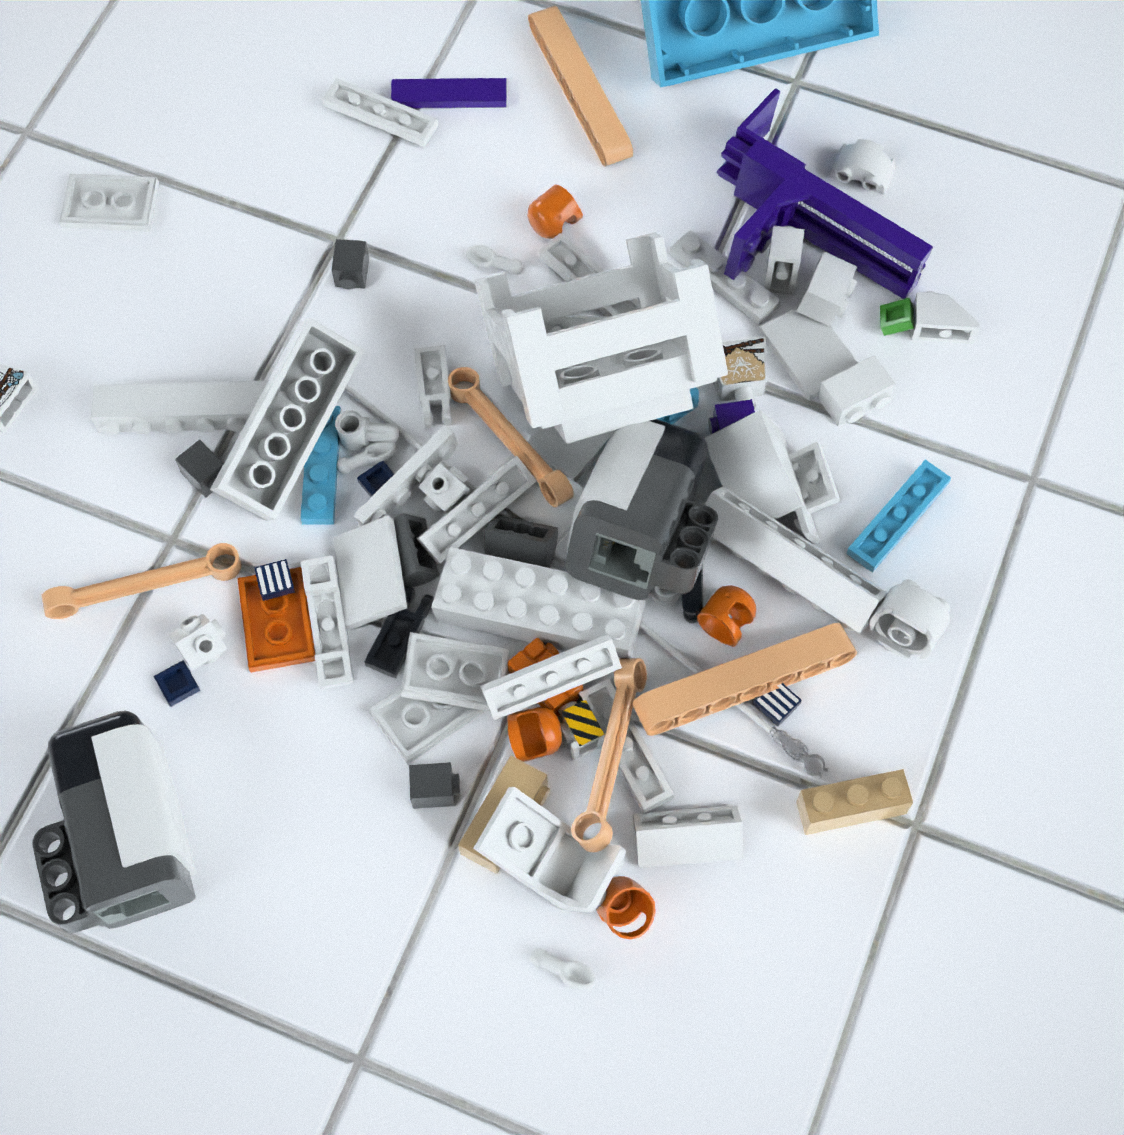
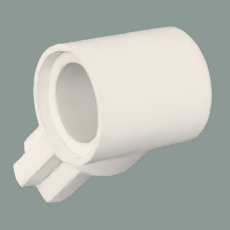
(365, 431)

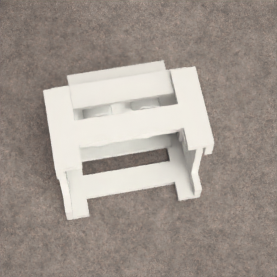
(614, 367)

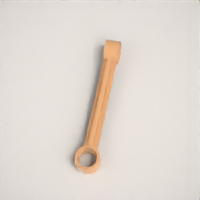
(552, 483)
(65, 601)
(628, 682)

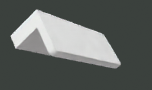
(688, 836)

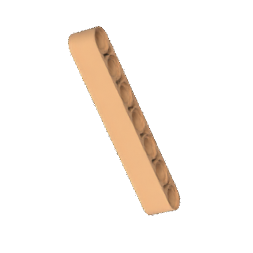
(580, 86)
(743, 679)

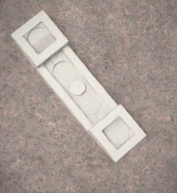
(327, 622)

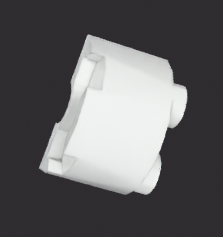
(864, 163)

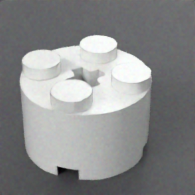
(910, 620)

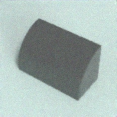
(521, 541)
(415, 561)

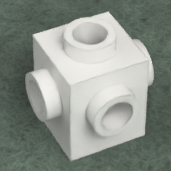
(444, 487)
(199, 640)

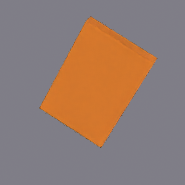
(278, 628)

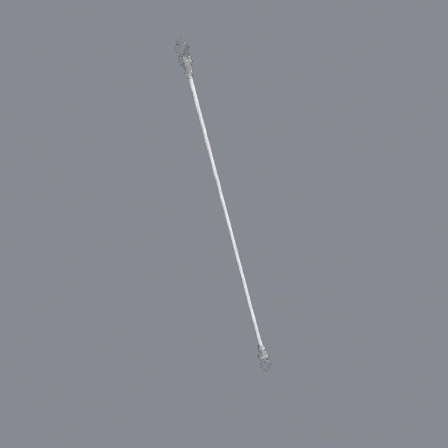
(792, 747)

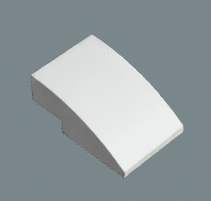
(755, 465)

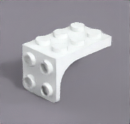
(545, 855)

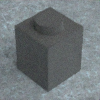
(350, 264)
(199, 467)
(433, 785)

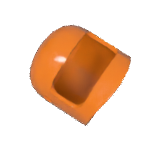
(551, 210)
(715, 618)
(534, 733)
(624, 904)

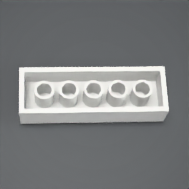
(287, 419)
(532, 603)

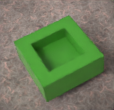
(897, 316)

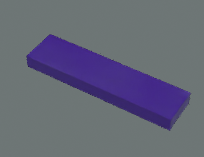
(450, 92)

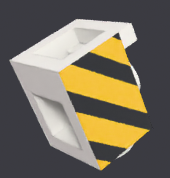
(580, 728)

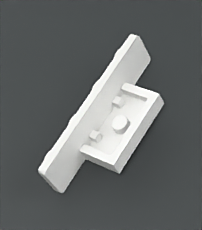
(813, 482)

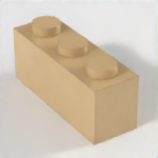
(514, 774)
(854, 802)

